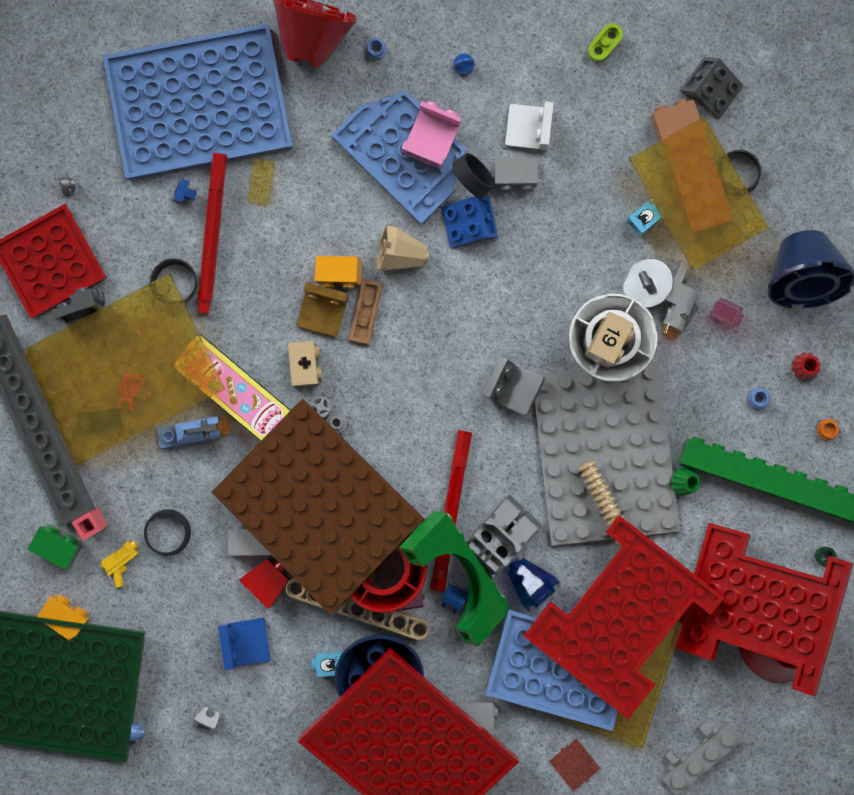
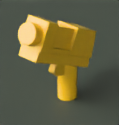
(116, 561)

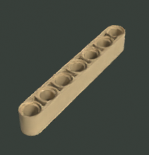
(366, 616)

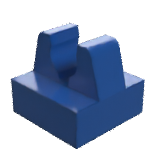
(182, 191)
(455, 597)

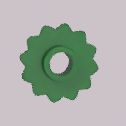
(685, 481)

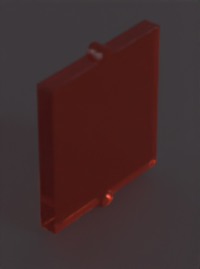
(574, 764)

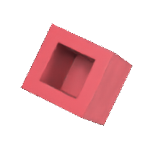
(90, 523)

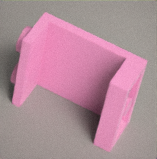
(432, 135)

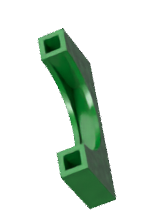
(484, 604)

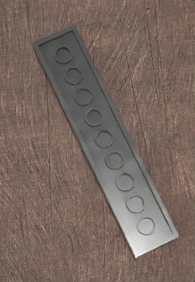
(40, 431)

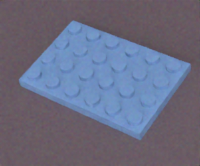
(536, 681)

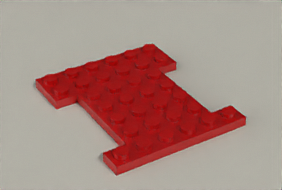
(765, 607)
(621, 618)

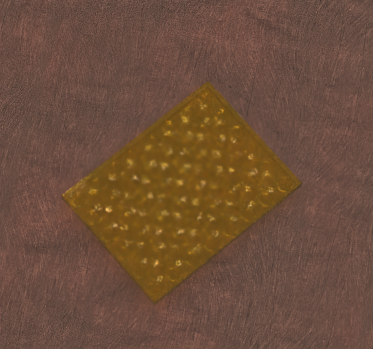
(123, 369)

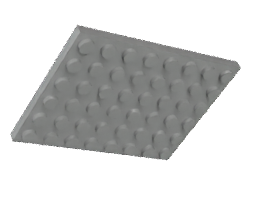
(627, 437)

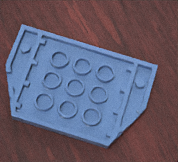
(375, 142)

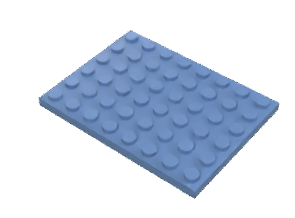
(196, 100)

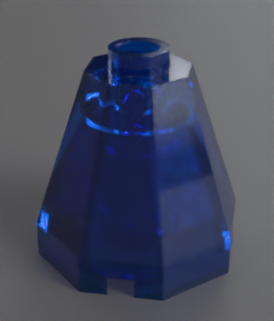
(531, 583)

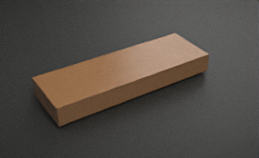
(365, 312)

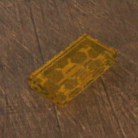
(261, 180)

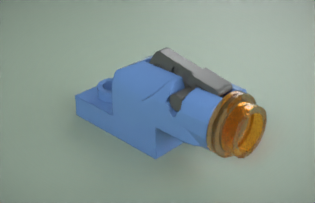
(193, 431)

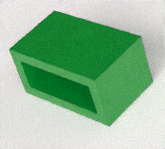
(55, 547)

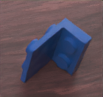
(469, 221)
(244, 643)

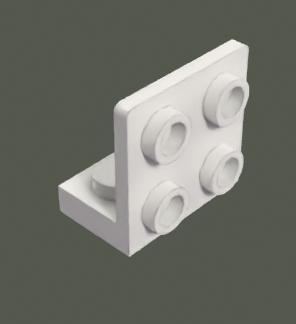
(529, 126)

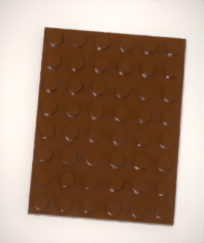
(318, 506)

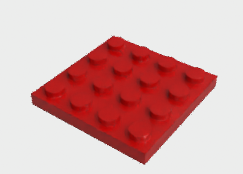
(49, 261)

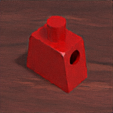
(266, 581)

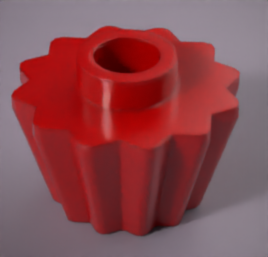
(799, 369)

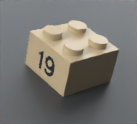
(609, 340)

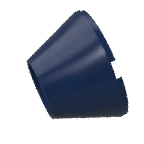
(809, 271)

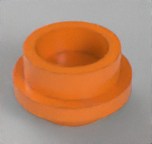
(827, 429)

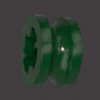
(824, 549)

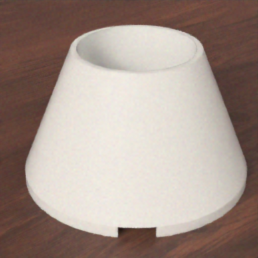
(640, 347)

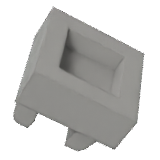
(205, 723)

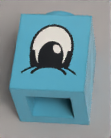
(644, 218)
(325, 663)

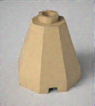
(400, 251)

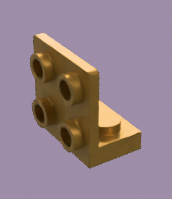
(322, 309)

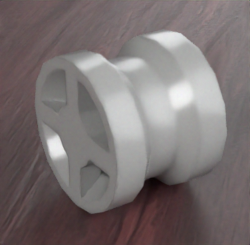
(318, 406)

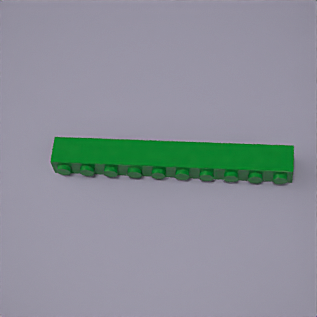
(768, 479)

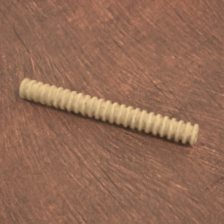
(600, 492)

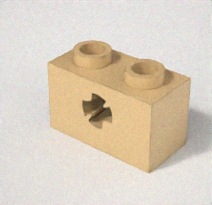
(300, 375)

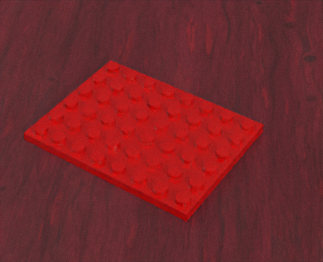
(405, 737)

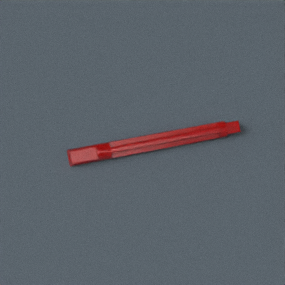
(212, 231)
(458, 465)

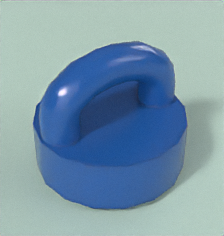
(463, 64)

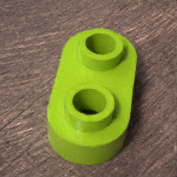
(604, 43)

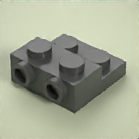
(84, 303)

